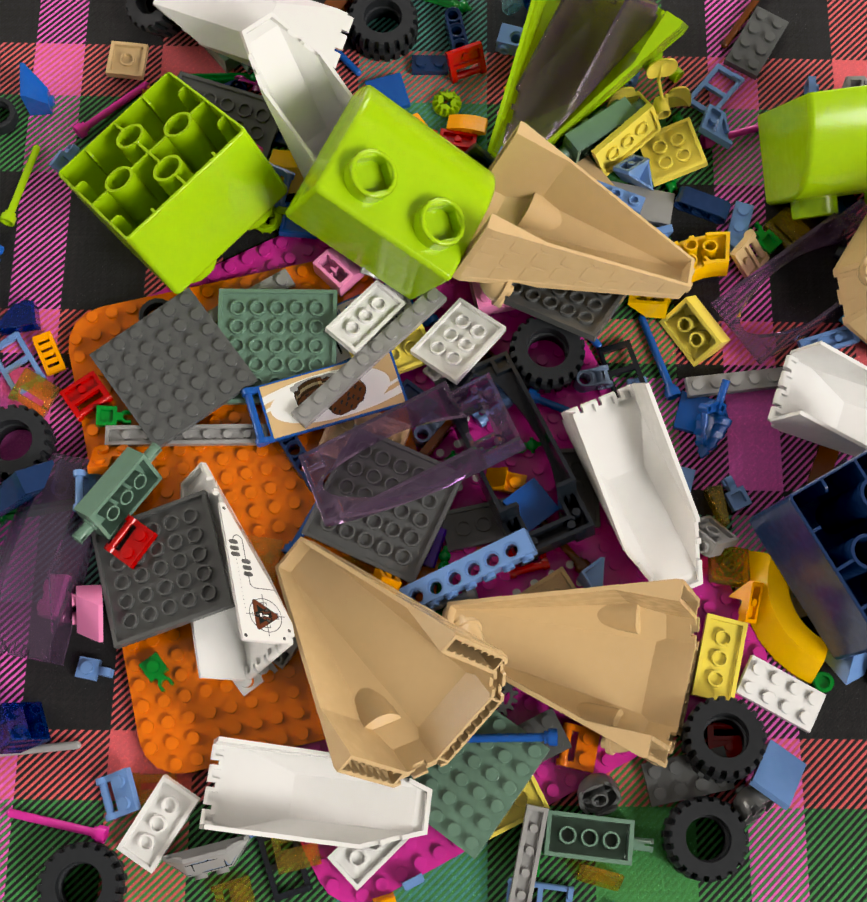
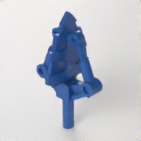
(712, 422)

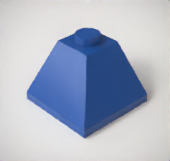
(34, 93)

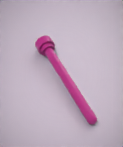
(82, 129)
(708, 143)
(98, 833)

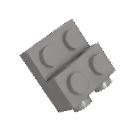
(714, 537)

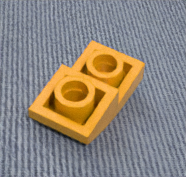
(467, 123)

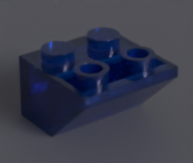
(22, 727)

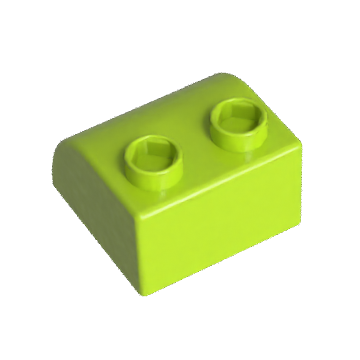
(815, 150)
(175, 181)
(393, 195)

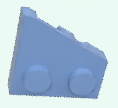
(715, 126)

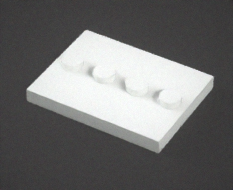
(458, 340)

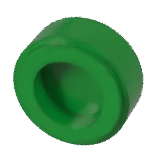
(823, 682)

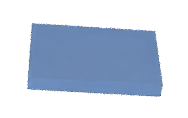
(778, 775)

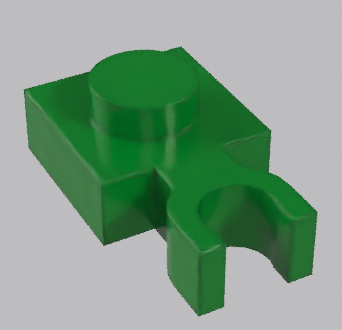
(767, 240)
(109, 416)
(155, 669)

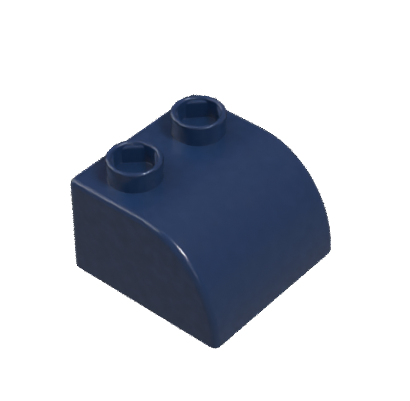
(822, 552)

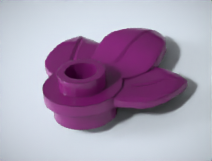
(255, 85)

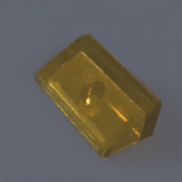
(599, 877)

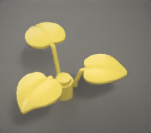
(676, 97)

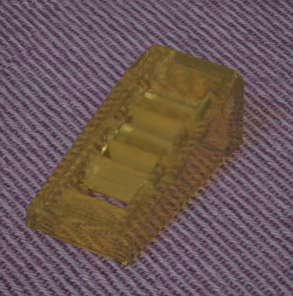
(716, 501)

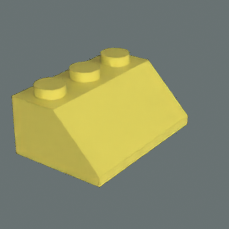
(694, 330)

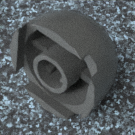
(598, 794)
(750, 803)

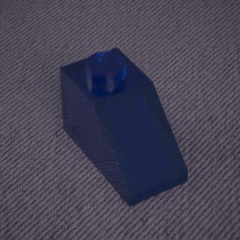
(21, 318)

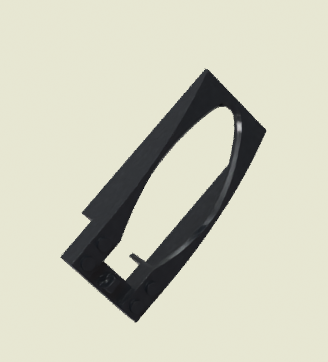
(576, 520)

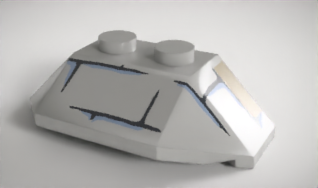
(208, 858)

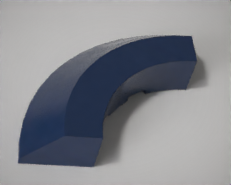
(23, 486)

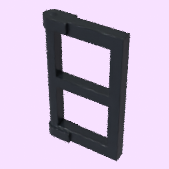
(634, 366)
(278, 897)

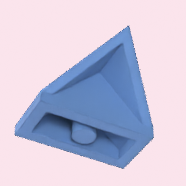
(635, 171)
(593, 574)
(849, 668)

